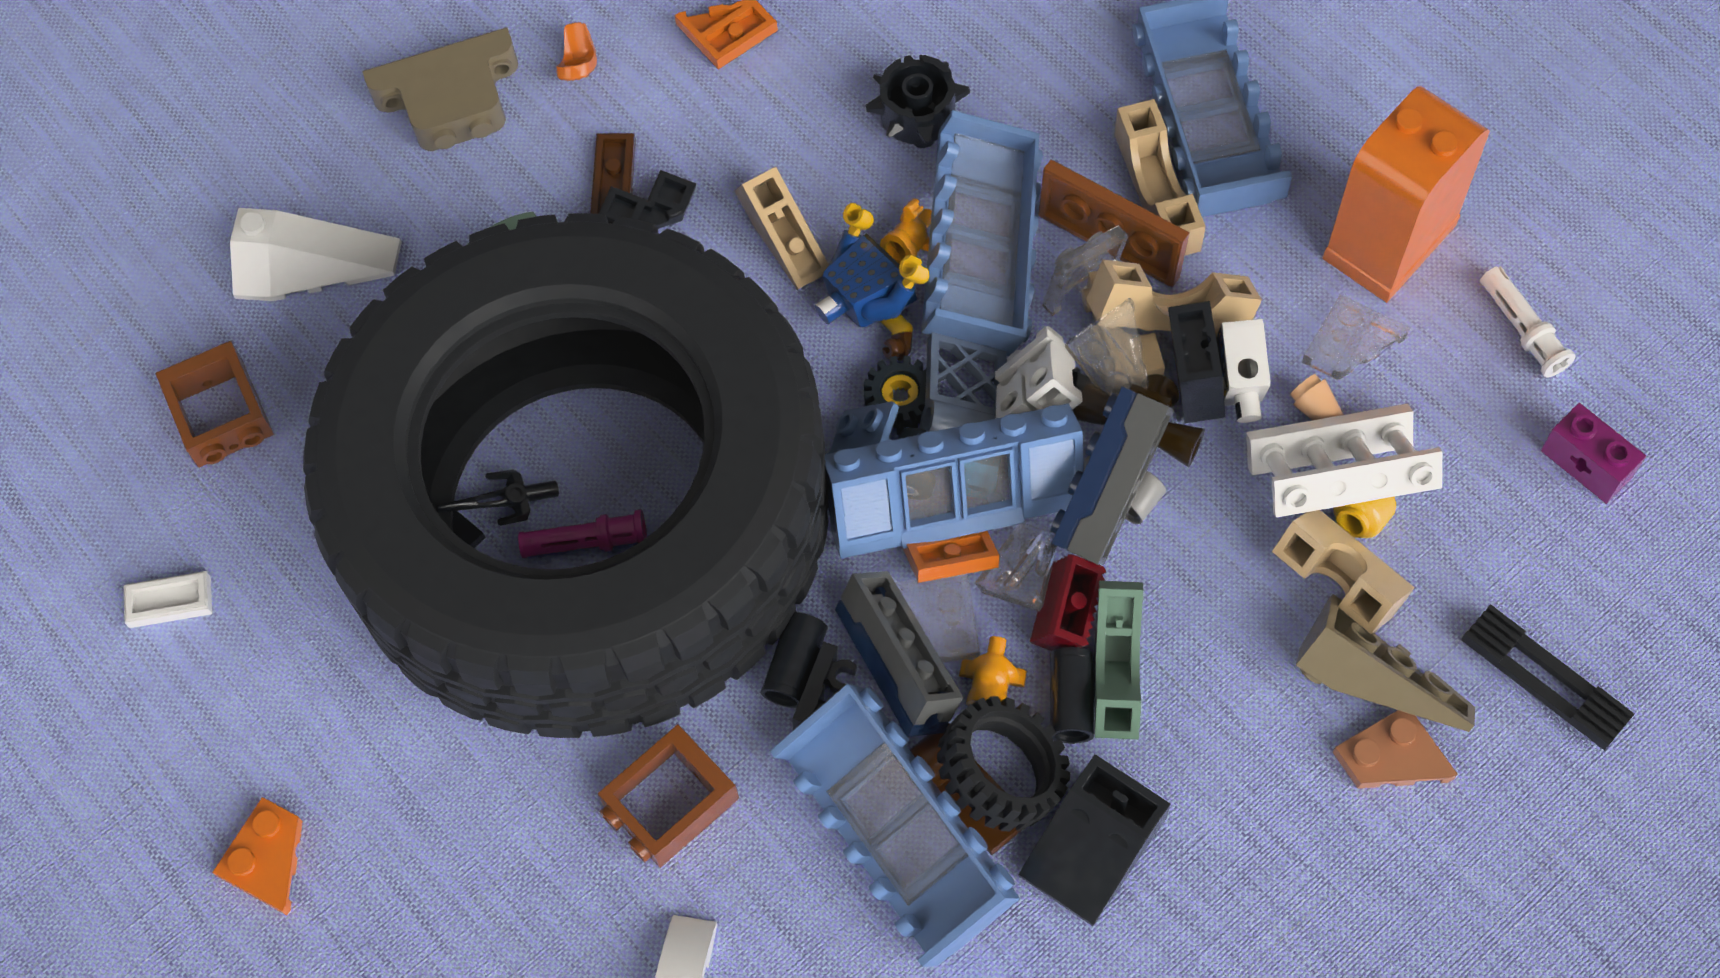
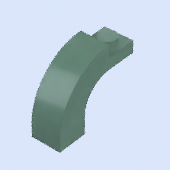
(1117, 660)

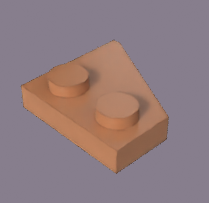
(1393, 753)

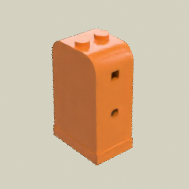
(1405, 192)

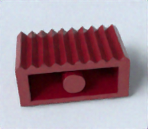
(1068, 604)

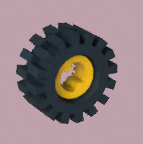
(880, 388)

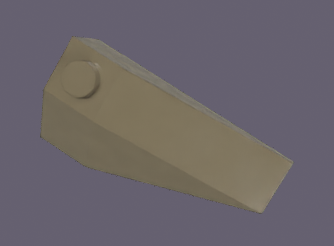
(1366, 667)

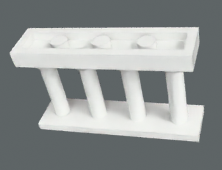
(1341, 438)

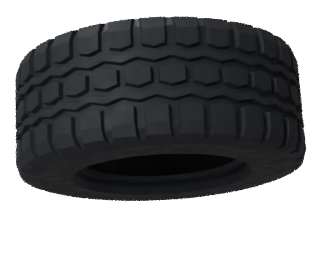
(541, 318)

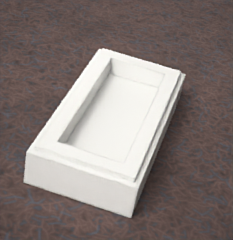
(167, 599)

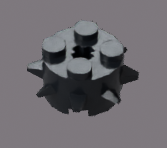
(916, 99)

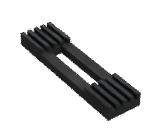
(1599, 716)

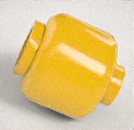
(1365, 518)

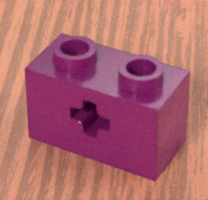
(1593, 453)

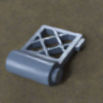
(948, 412)

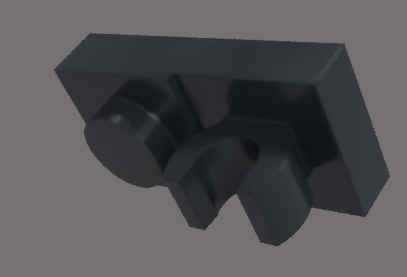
(822, 674)

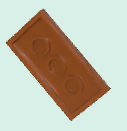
(1089, 208)

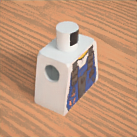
(1244, 367)

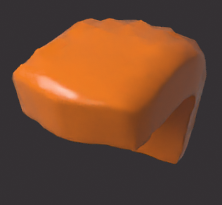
(579, 53)

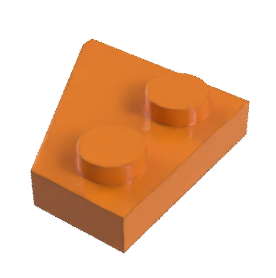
(727, 29)
(952, 556)
(264, 855)

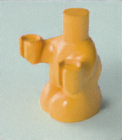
(910, 233)
(991, 673)

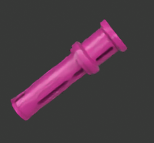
(603, 533)

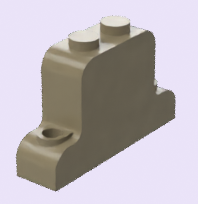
(448, 89)

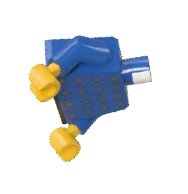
(865, 278)

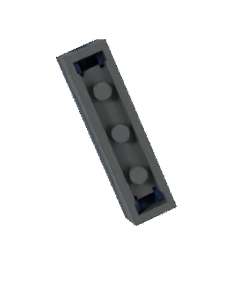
(1111, 476)
(898, 654)

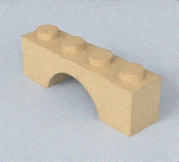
(1147, 157)
(1229, 295)

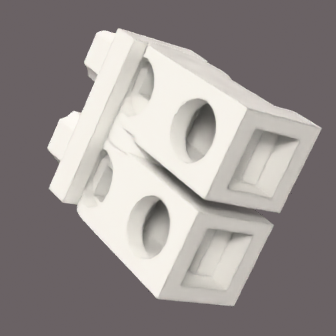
(1037, 377)

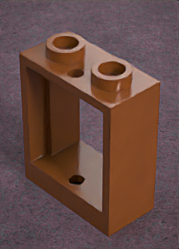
(204, 373)
(721, 797)

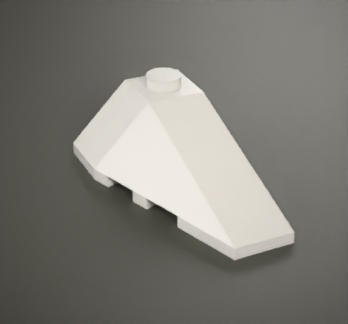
(294, 253)

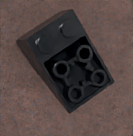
(1094, 840)

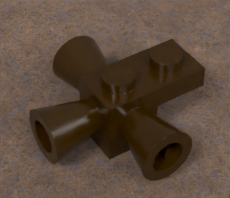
(1178, 439)

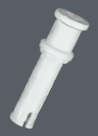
(1535, 335)

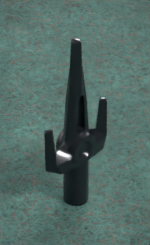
(513, 495)

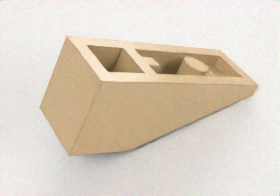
(782, 227)

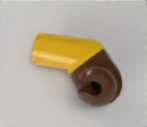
(901, 337)

